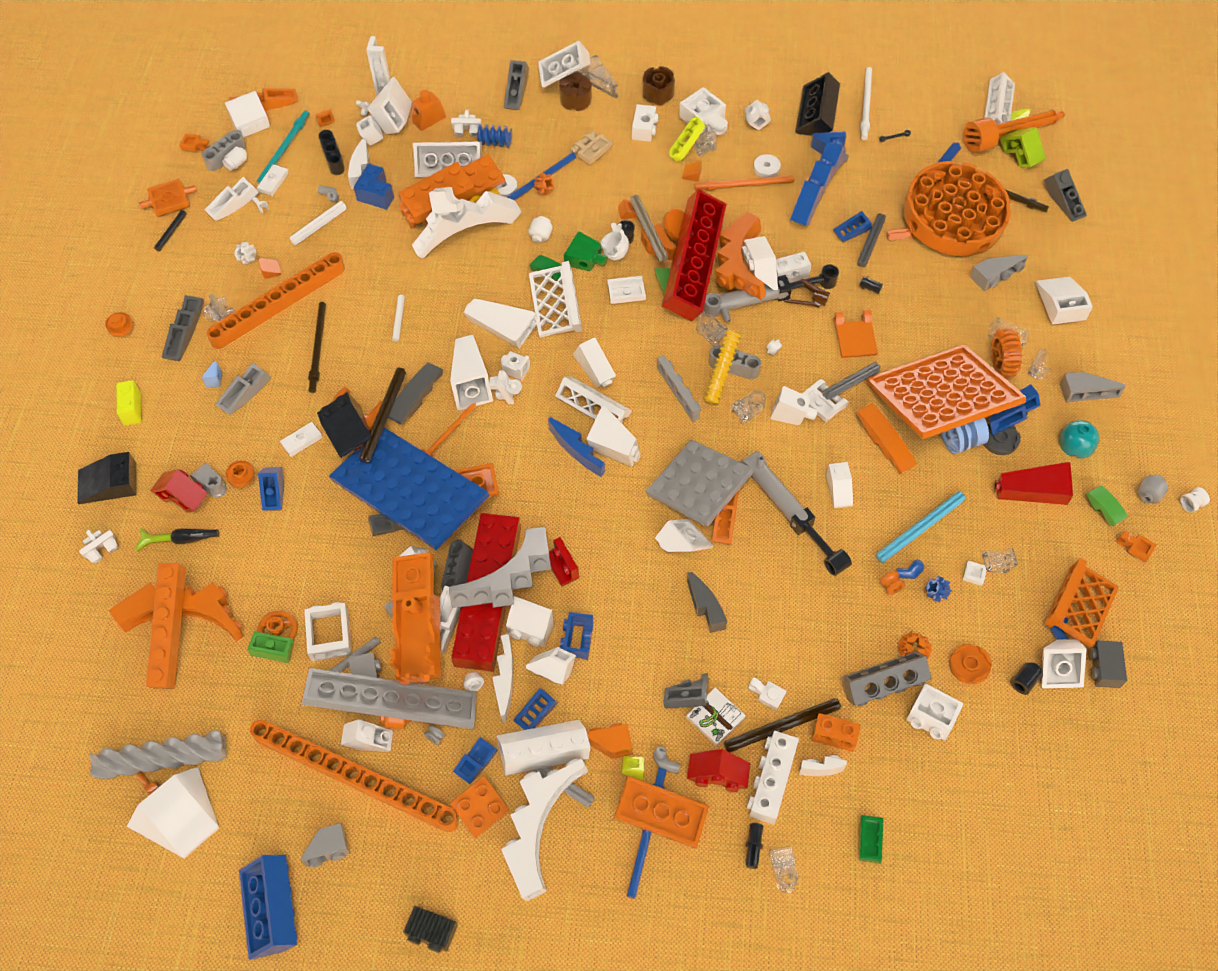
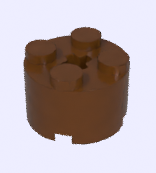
(658, 85)
(575, 91)

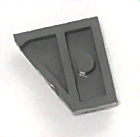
(687, 693)

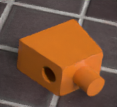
(427, 110)

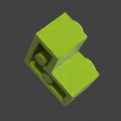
(1026, 145)

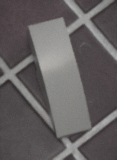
(243, 389)

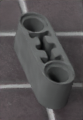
(457, 564)

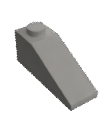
(1086, 386)

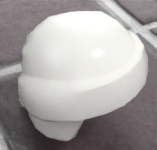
(615, 243)

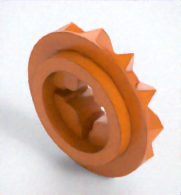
(909, 639)

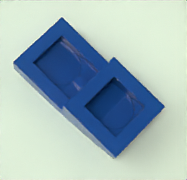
(475, 761)

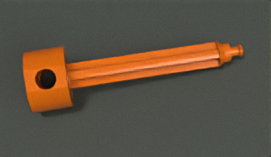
(985, 133)

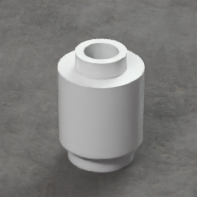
(234, 158)

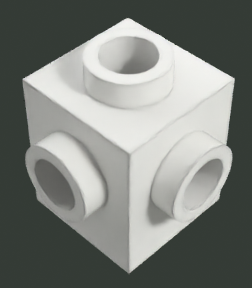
(757, 114)

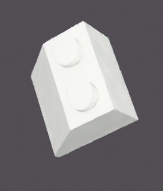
(247, 114)
(530, 622)

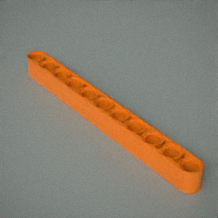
(360, 782)

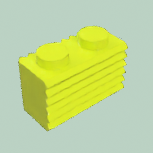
(128, 402)

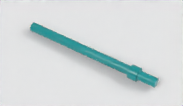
(298, 125)

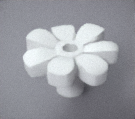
(363, 106)

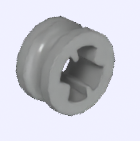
(434, 735)

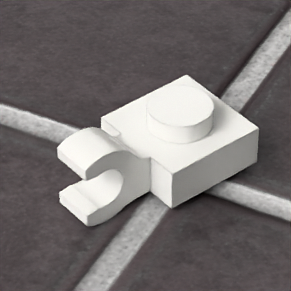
(770, 695)

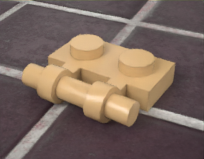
(594, 149)

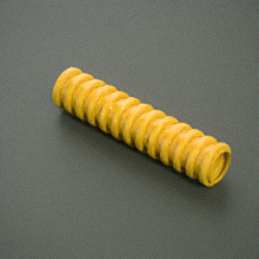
(722, 367)

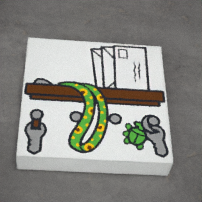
(716, 718)

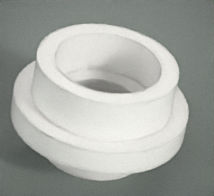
(773, 347)
(473, 681)

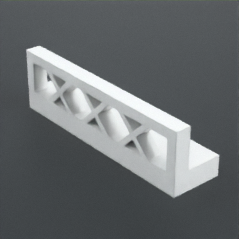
(378, 65)
(998, 101)
(591, 395)

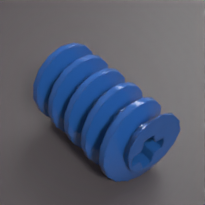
(494, 136)

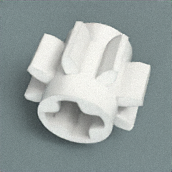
(245, 252)

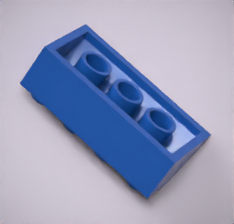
(267, 906)

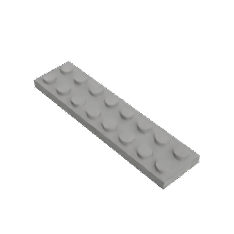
(389, 698)

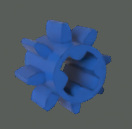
(938, 589)

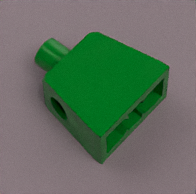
(584, 253)

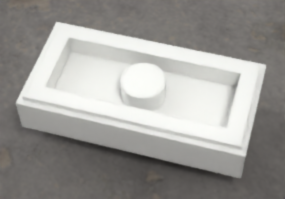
(272, 180)
(301, 439)

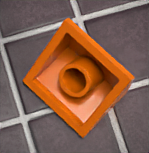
(483, 476)

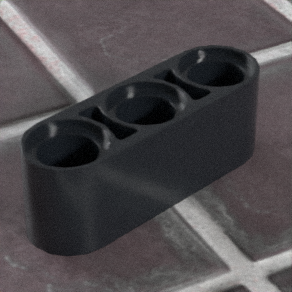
(331, 152)

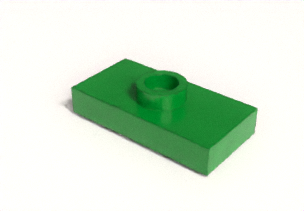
(871, 839)

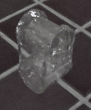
(706, 141)
(713, 330)
(746, 408)
(784, 865)

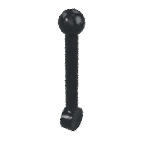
(906, 133)

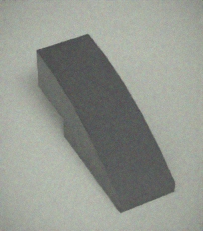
(706, 603)

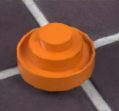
(119, 324)
(240, 474)

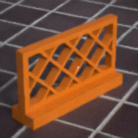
(1069, 591)

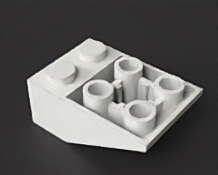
(391, 107)
(1064, 300)

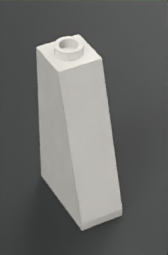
(501, 320)

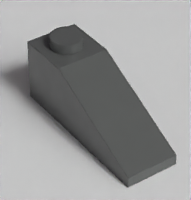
(516, 84)

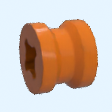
(892, 582)

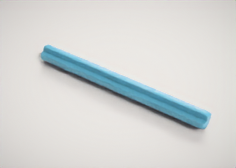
(921, 526)

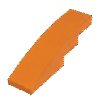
(275, 97)
(886, 436)
(725, 522)

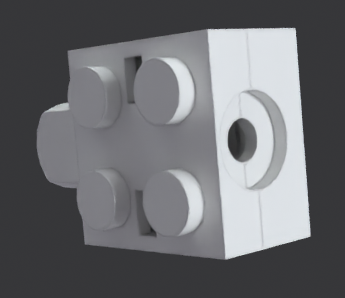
(707, 108)

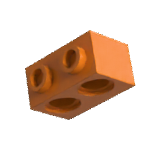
(836, 732)

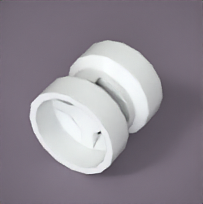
(1194, 500)

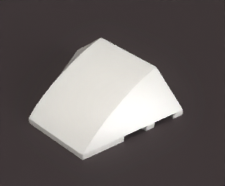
(177, 814)

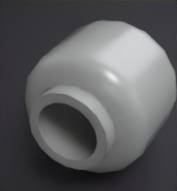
(1153, 489)

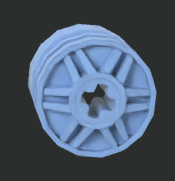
(966, 436)

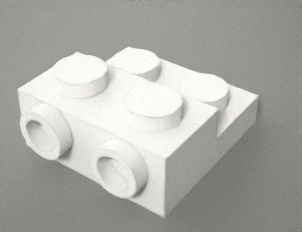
(934, 712)

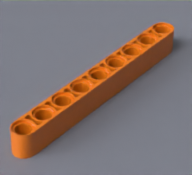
(275, 300)

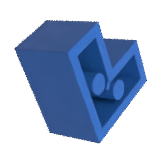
(373, 189)

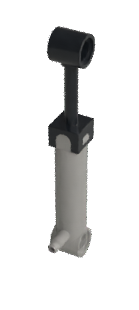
(722, 303)
(800, 518)

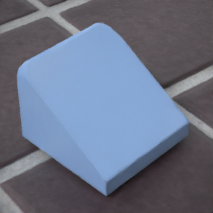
(212, 376)

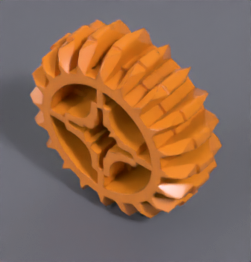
(1006, 353)

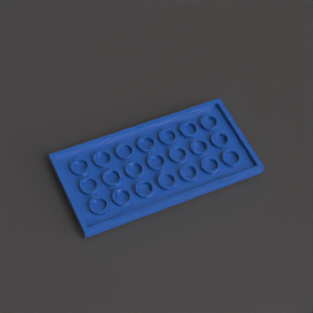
(411, 488)

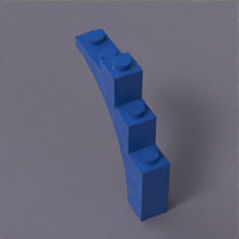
(813, 189)

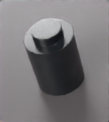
(1026, 678)

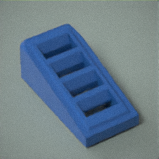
(855, 220)
(540, 715)

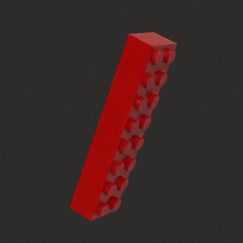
(694, 255)
(482, 624)

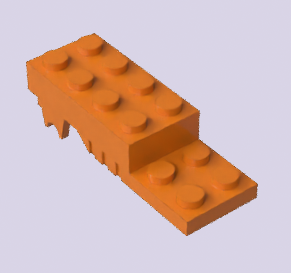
(465, 182)
(415, 620)

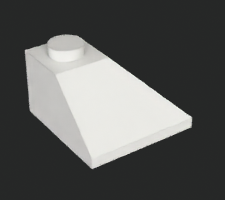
(682, 537)
(1063, 664)

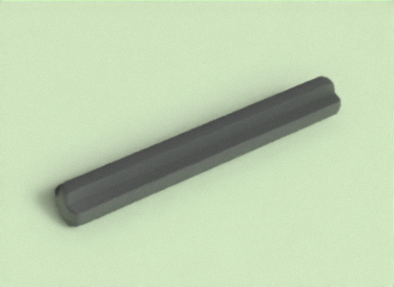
(871, 240)
(851, 380)

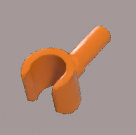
(149, 787)

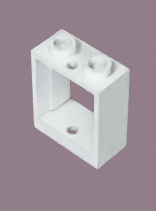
(331, 649)

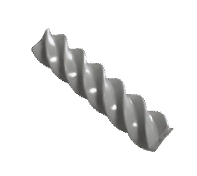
(154, 756)

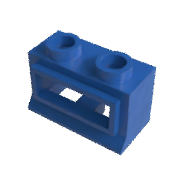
(578, 619)

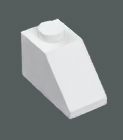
(840, 484)

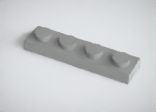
(675, 383)

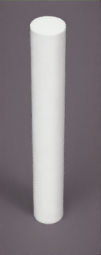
(398, 318)

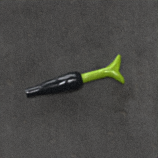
(177, 536)

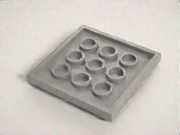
(699, 482)

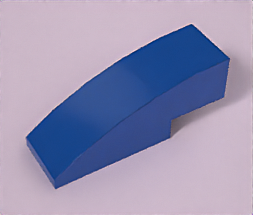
(1012, 416)

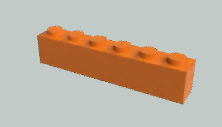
(166, 626)

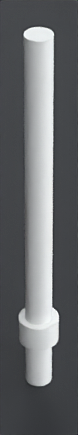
(865, 124)

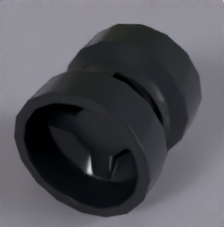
(628, 228)

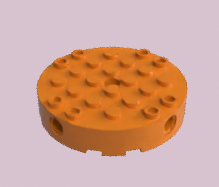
(956, 208)

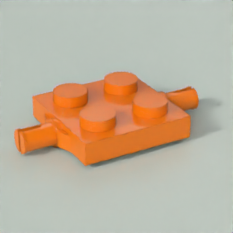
(168, 197)

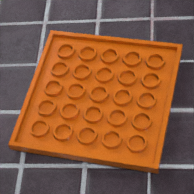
(945, 391)

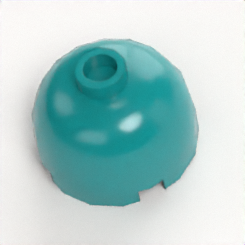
(1079, 439)

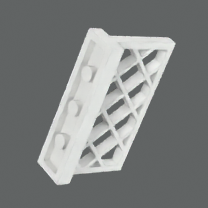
(570, 300)

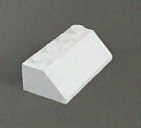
(435, 156)
(543, 747)

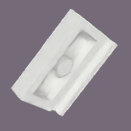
(626, 289)

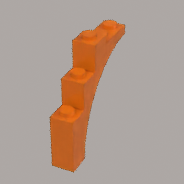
(730, 258)
(205, 604)

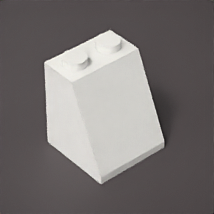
(613, 439)

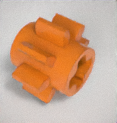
(544, 183)

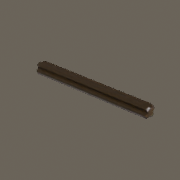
(382, 415)
(781, 725)

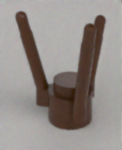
(820, 296)

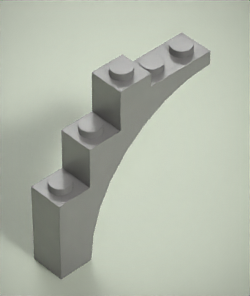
(516, 574)

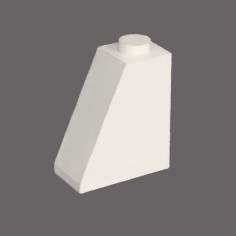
(594, 363)

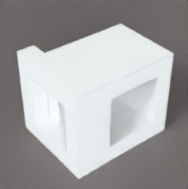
(515, 365)

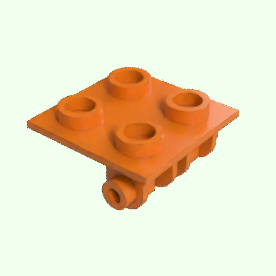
(479, 806)

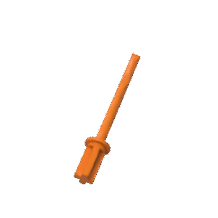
(449, 430)

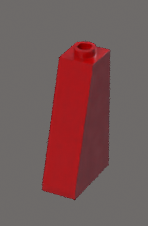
(1038, 484)

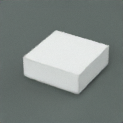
(974, 573)

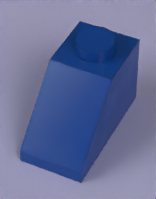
(271, 488)

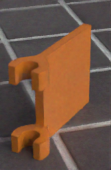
(856, 337)

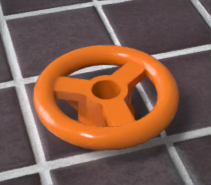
(272, 620)

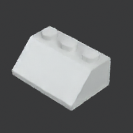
(563, 63)
(761, 260)

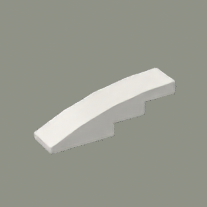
(504, 682)

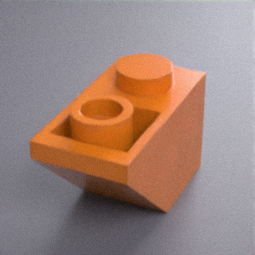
(669, 246)
(611, 741)

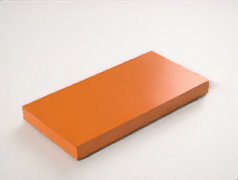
(661, 812)

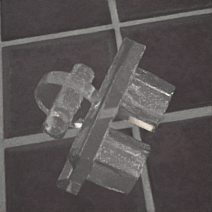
(216, 308)

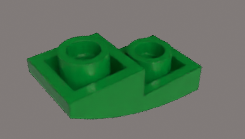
(542, 263)

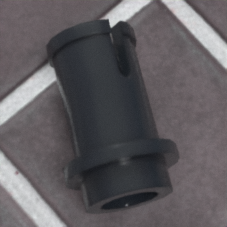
(871, 284)

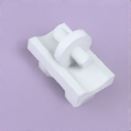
(465, 122)
(505, 386)
(91, 550)

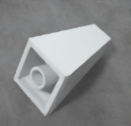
(469, 375)

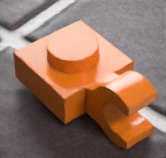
(192, 142)
(1139, 545)

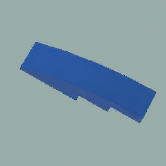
(572, 443)

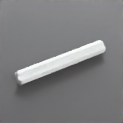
(317, 223)

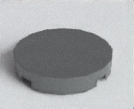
(1003, 442)

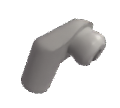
(330, 192)
(663, 761)

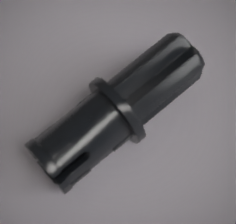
(754, 845)

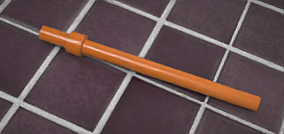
(711, 184)

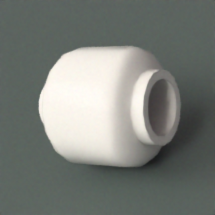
(540, 229)

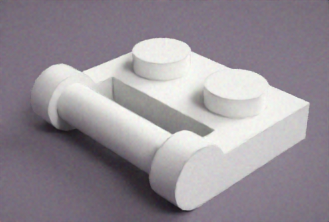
(825, 407)

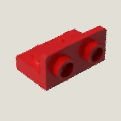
(563, 563)

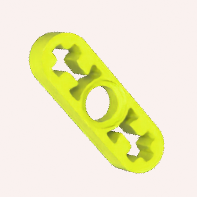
(677, 152)

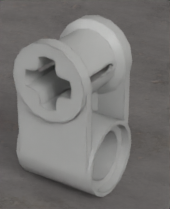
(210, 481)

